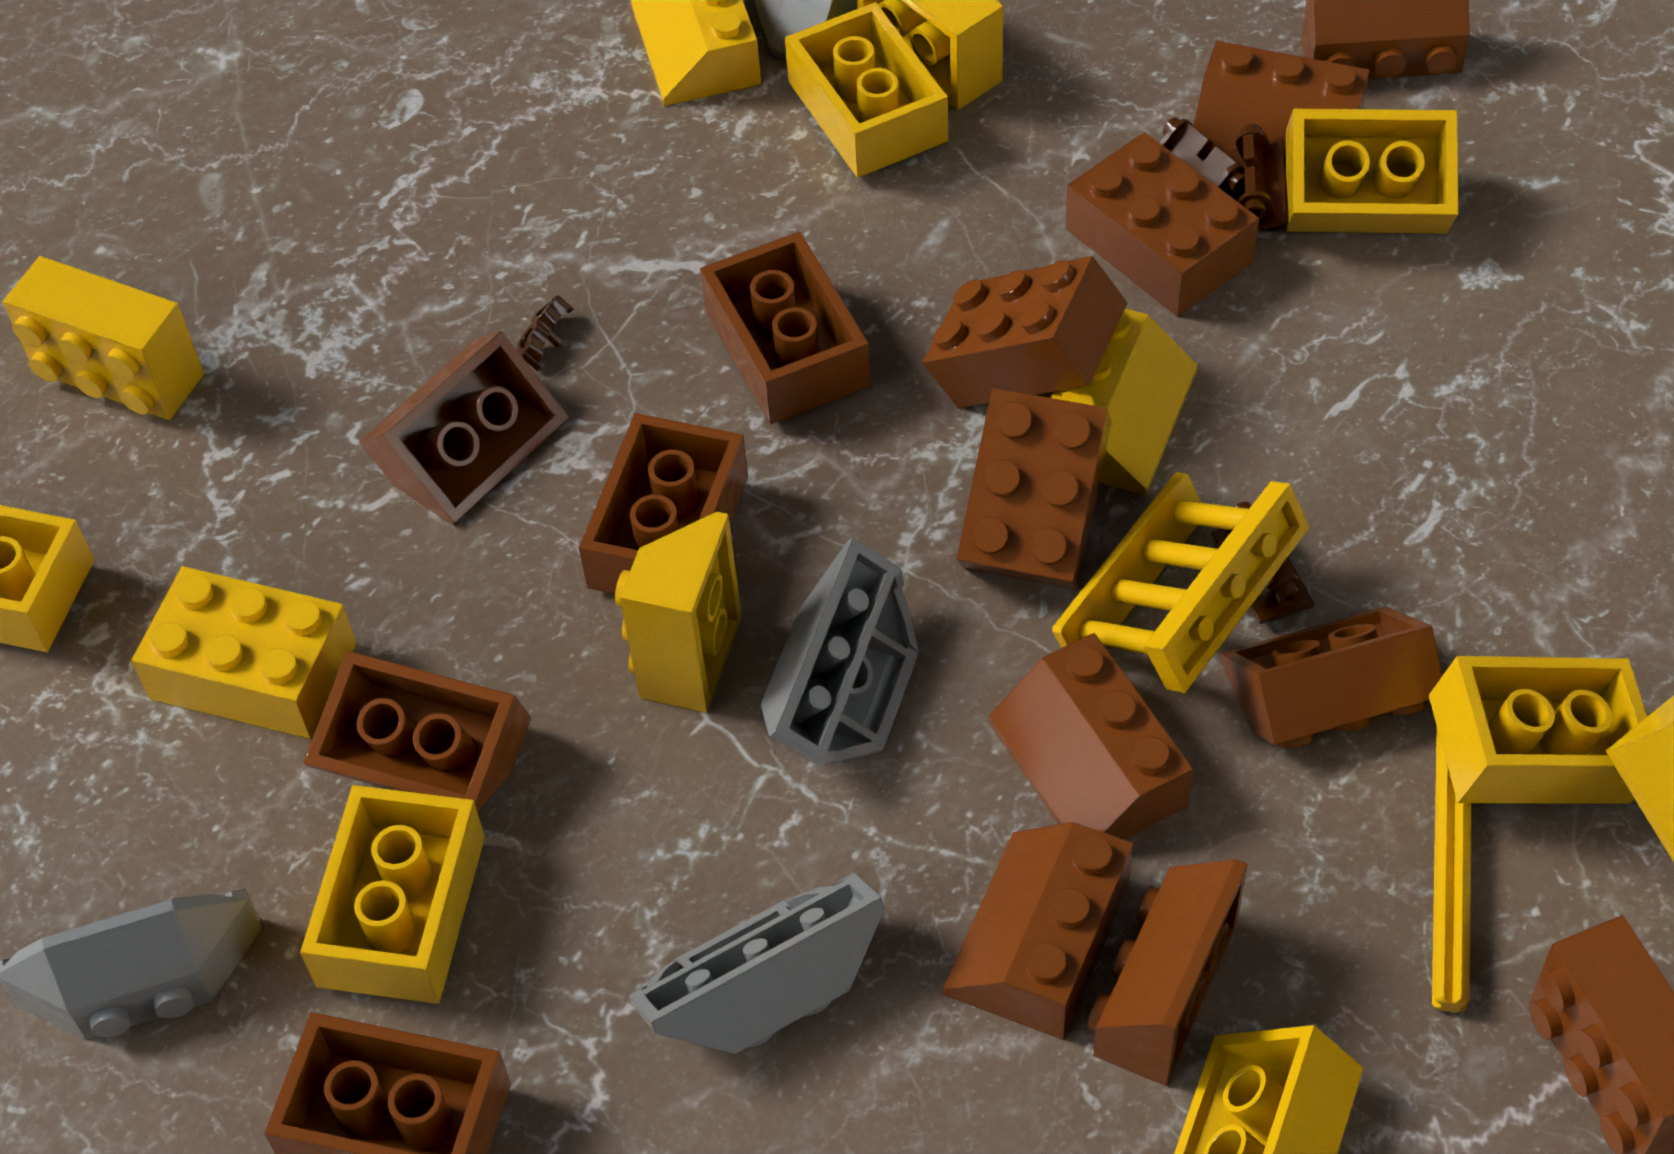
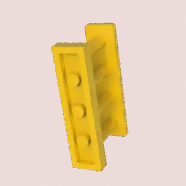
(1213, 602)

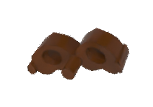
(534, 338)

